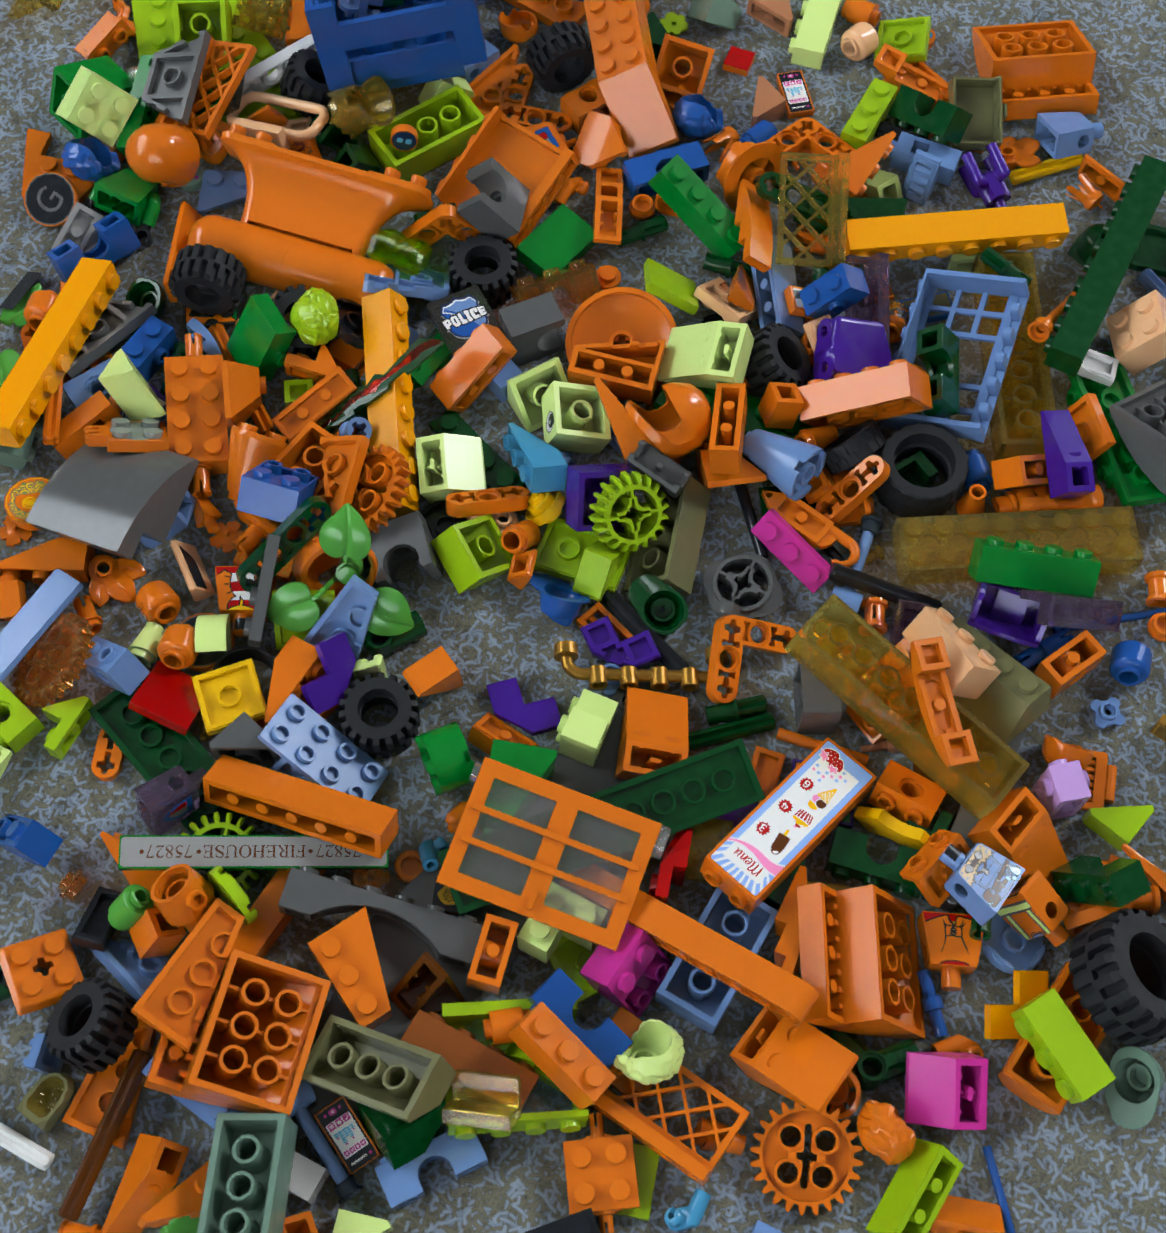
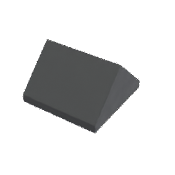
(242, 742)

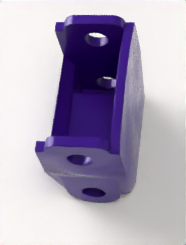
(849, 346)
(1004, 614)

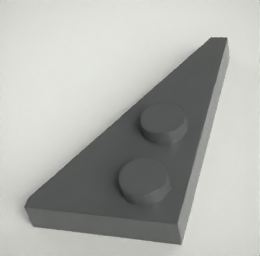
(260, 596)

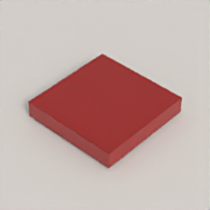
(167, 698)

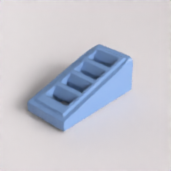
(920, 179)

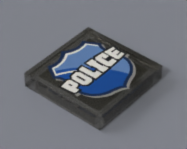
(459, 315)

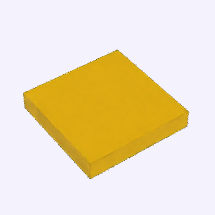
(227, 694)

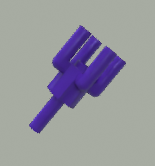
(989, 184)

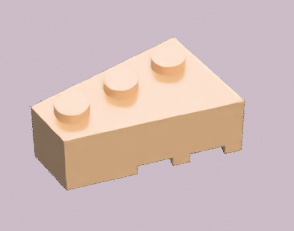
(970, 668)

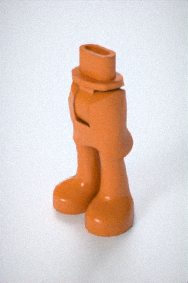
(1038, 498)

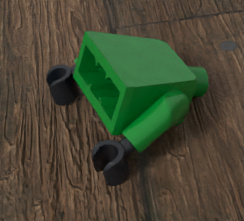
(130, 197)

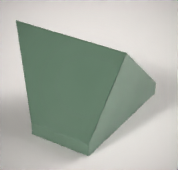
(716, 12)

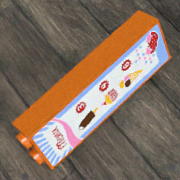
(787, 825)

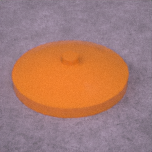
(618, 318)

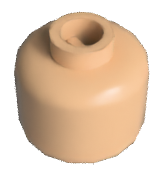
(859, 41)

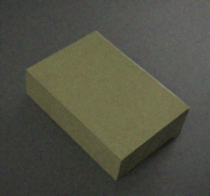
(983, 100)

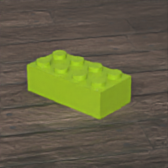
(443, 133)

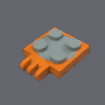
(128, 436)

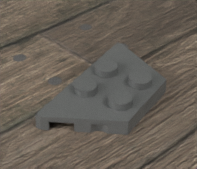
(175, 77)
(112, 327)

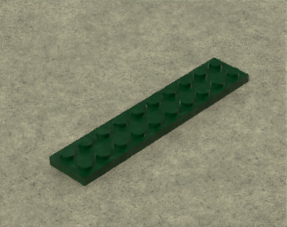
(675, 795)

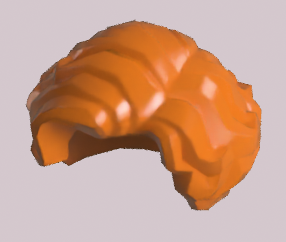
(884, 1132)

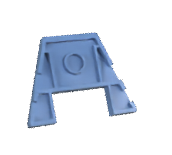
(427, 284)

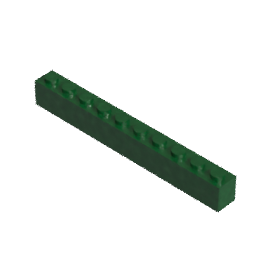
(1107, 268)

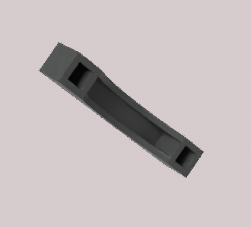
(315, 896)

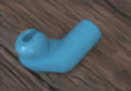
(428, 852)
(688, 1216)

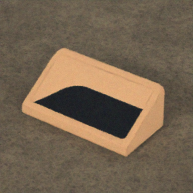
(192, 570)

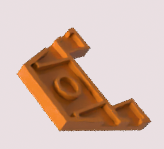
(36, 162)

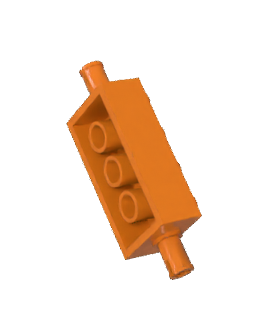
(197, 412)
(301, 452)

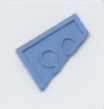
(349, 614)

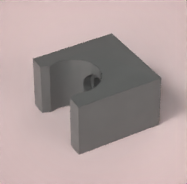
(500, 202)
(533, 327)
(404, 540)

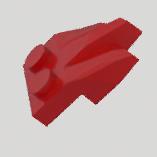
(672, 867)

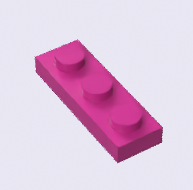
(792, 550)

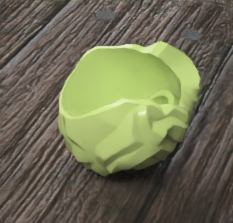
(653, 1055)

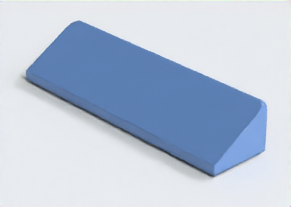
(35, 618)

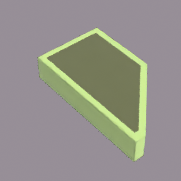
(364, 667)

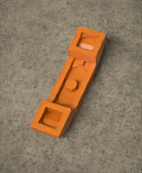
(892, 66)
(937, 703)

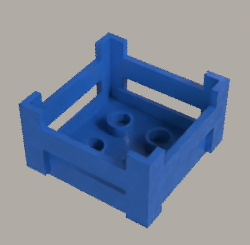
(400, 44)

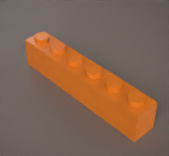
(301, 806)

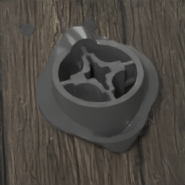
(721, 572)

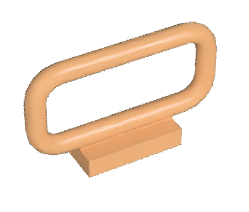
(280, 134)

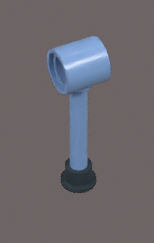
(868, 531)
(345, 1185)

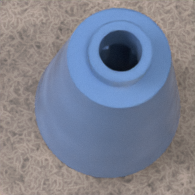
(784, 461)

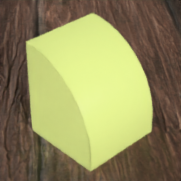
(884, 185)
(213, 633)

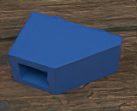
(28, 839)

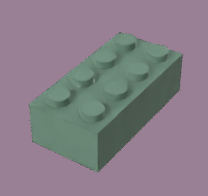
(248, 1173)

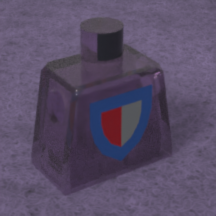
(169, 798)

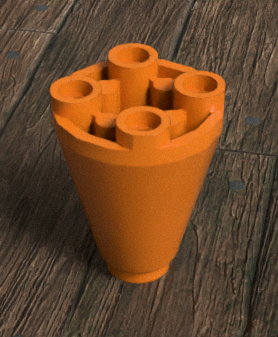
(247, 451)

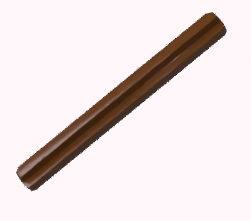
(104, 1136)

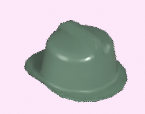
(1136, 1088)

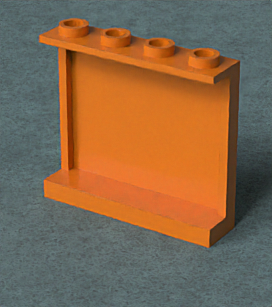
(523, 154)

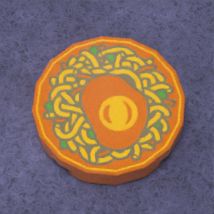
(21, 499)

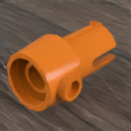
(182, 895)

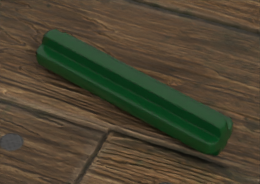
(731, 731)

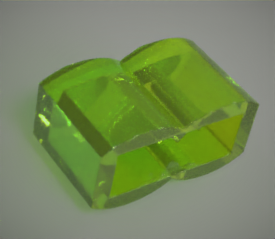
(406, 255)

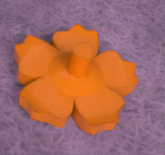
(13, 534)
(226, 536)

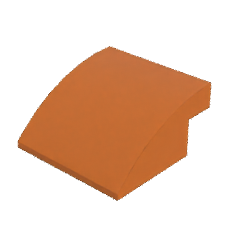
(1041, 67)
(860, 961)
(249, 1040)

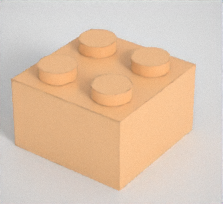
(1139, 332)

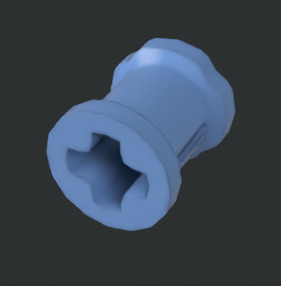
(363, 426)

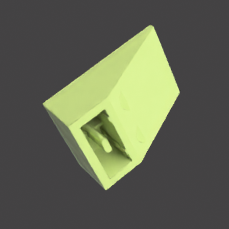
(707, 354)

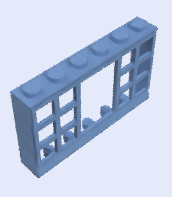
(919, 311)

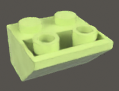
(449, 465)

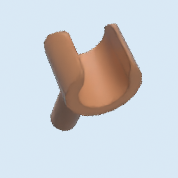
(882, 745)

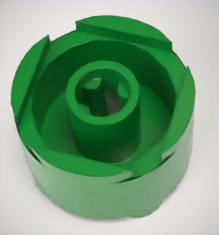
(445, 757)

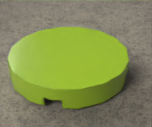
(232, 893)

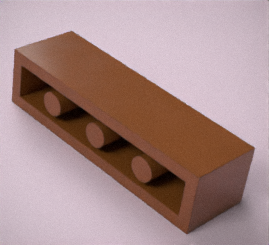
(465, 1053)

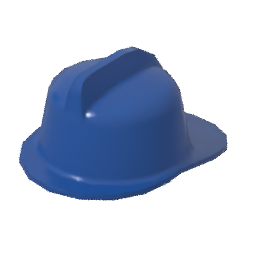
(558, 598)

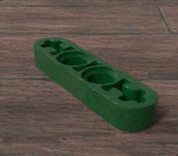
(805, 208)
(288, 547)

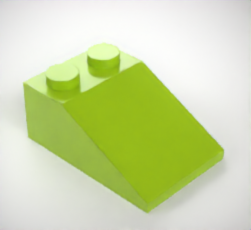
(199, 15)

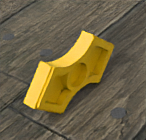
(882, 823)

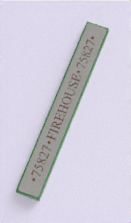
(240, 853)

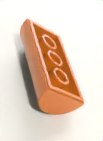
(1022, 1071)

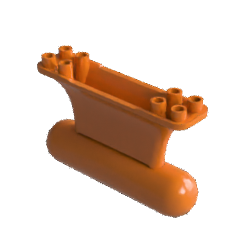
(308, 217)

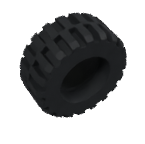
(1123, 975)

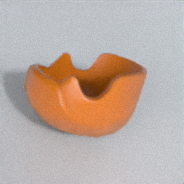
(518, 25)

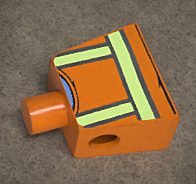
(1035, 909)

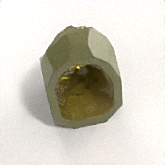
(47, 1100)

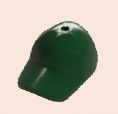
(148, 291)
(651, 593)

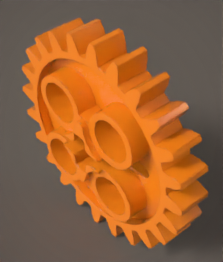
(382, 472)
(837, 1158)

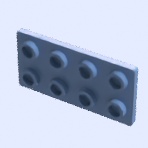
(319, 752)

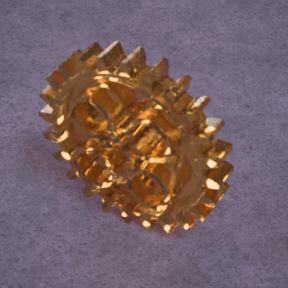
(54, 661)

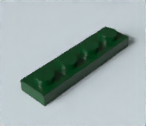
(497, 471)

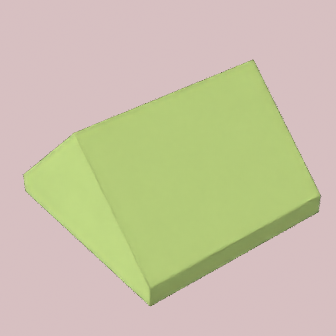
(130, 389)
(526, 390)

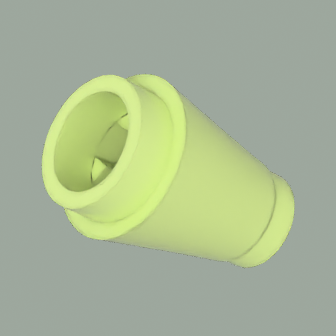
(145, 644)

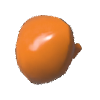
(213, 149)

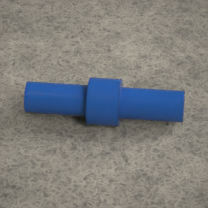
(932, 1003)

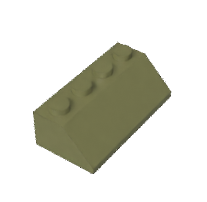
(677, 550)
(1012, 698)
(377, 1070)

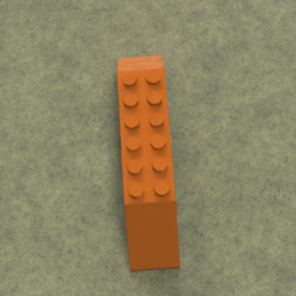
(629, 74)

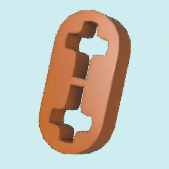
(100, 756)

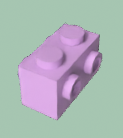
(1062, 788)

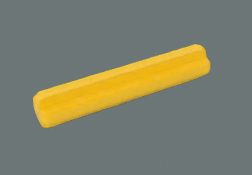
(1044, 169)

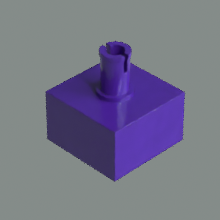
(581, 484)

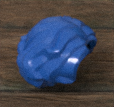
(697, 116)
(89, 159)

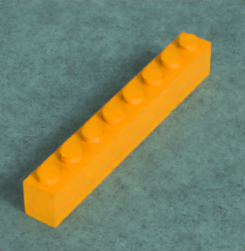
(959, 232)
(54, 348)
(392, 414)

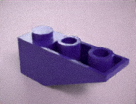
(1066, 456)

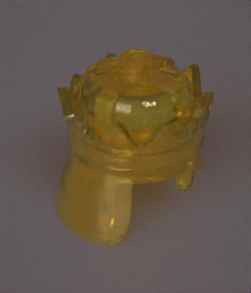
(362, 107)

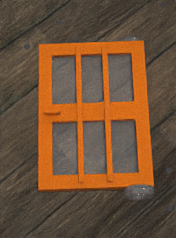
(550, 853)

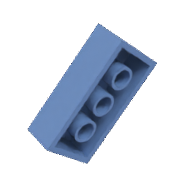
(695, 993)

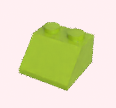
(472, 552)

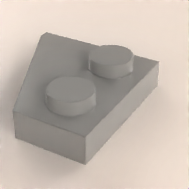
(80, 228)

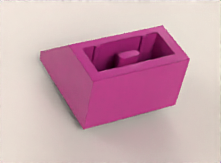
(630, 973)
(946, 1090)

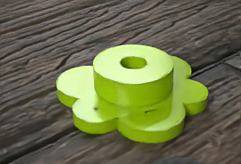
(674, 23)

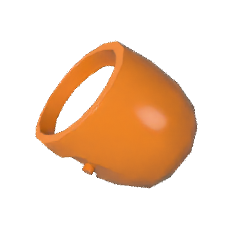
(163, 154)
(677, 425)
(313, 561)

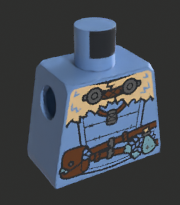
(980, 879)

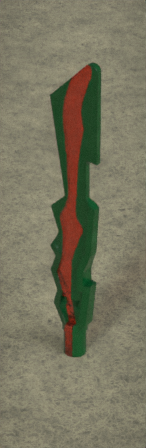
(381, 384)

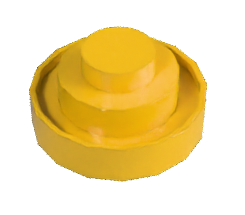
(544, 507)

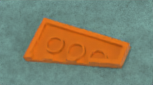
(185, 985)
(97, 1089)

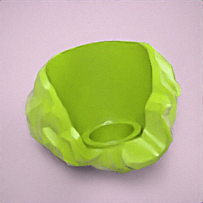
(315, 317)

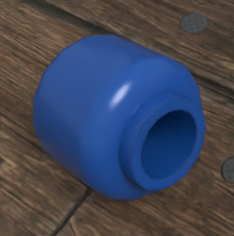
(1130, 662)

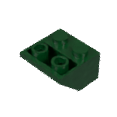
(398, 1139)

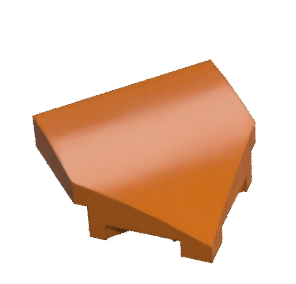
(599, 141)

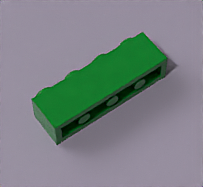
(697, 207)
(1034, 567)

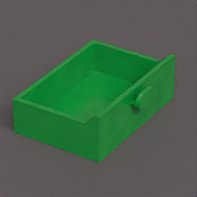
(556, 242)
(261, 336)

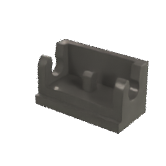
(660, 468)

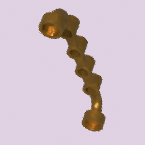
(658, 676)

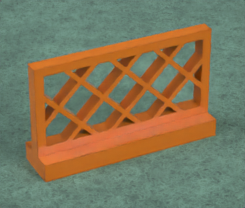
(214, 61)
(658, 1138)

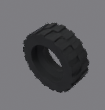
(853, 446)

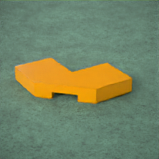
(997, 1017)

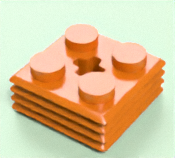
(30, 988)

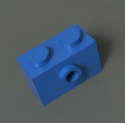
(834, 291)
(150, 346)

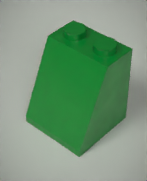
(64, 75)
(525, 757)

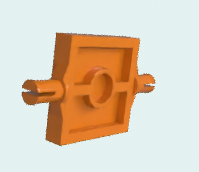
(601, 1174)

